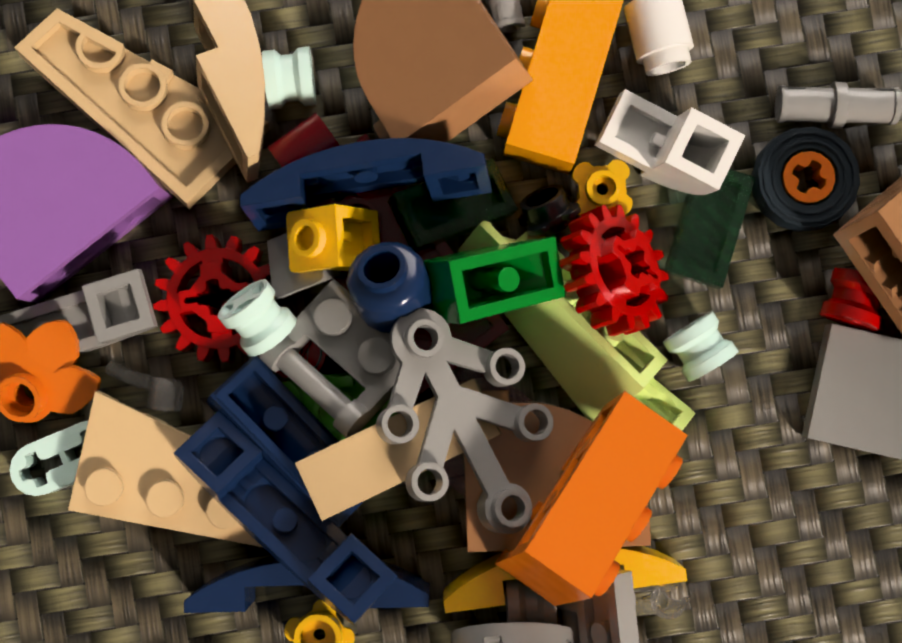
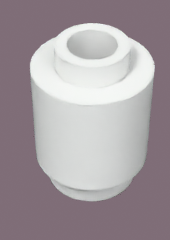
(659, 35)

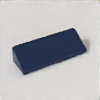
(274, 422)

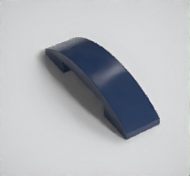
(362, 167)
(283, 519)
(236, 588)

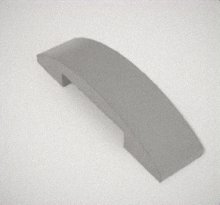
(99, 313)

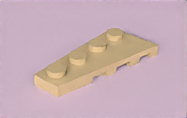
(133, 103)
(133, 476)

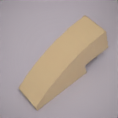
(232, 78)
(367, 464)

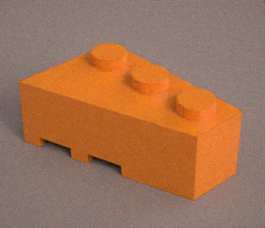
(596, 503)

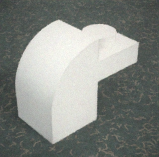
(675, 151)

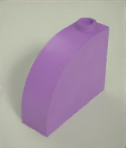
(65, 203)

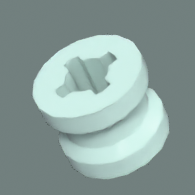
(289, 77)
(257, 318)
(700, 346)

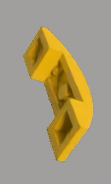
(483, 583)

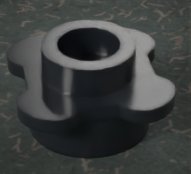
(547, 211)

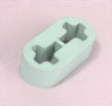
(57, 444)

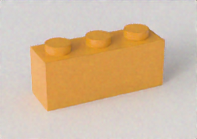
(565, 75)

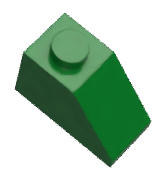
(495, 279)

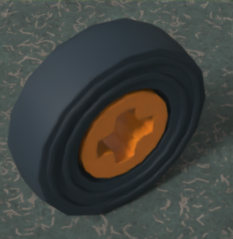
(833, 169)

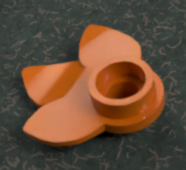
(48, 367)

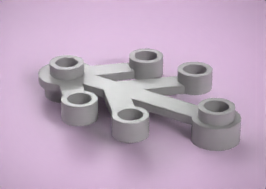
(457, 413)

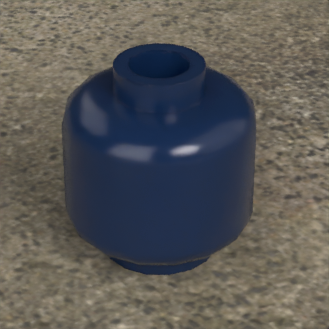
(388, 284)

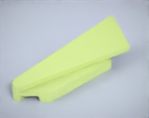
(586, 359)

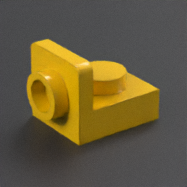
(329, 236)

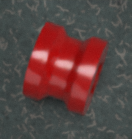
(852, 301)

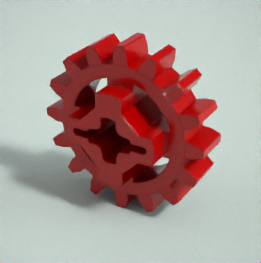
(614, 270)
(214, 273)

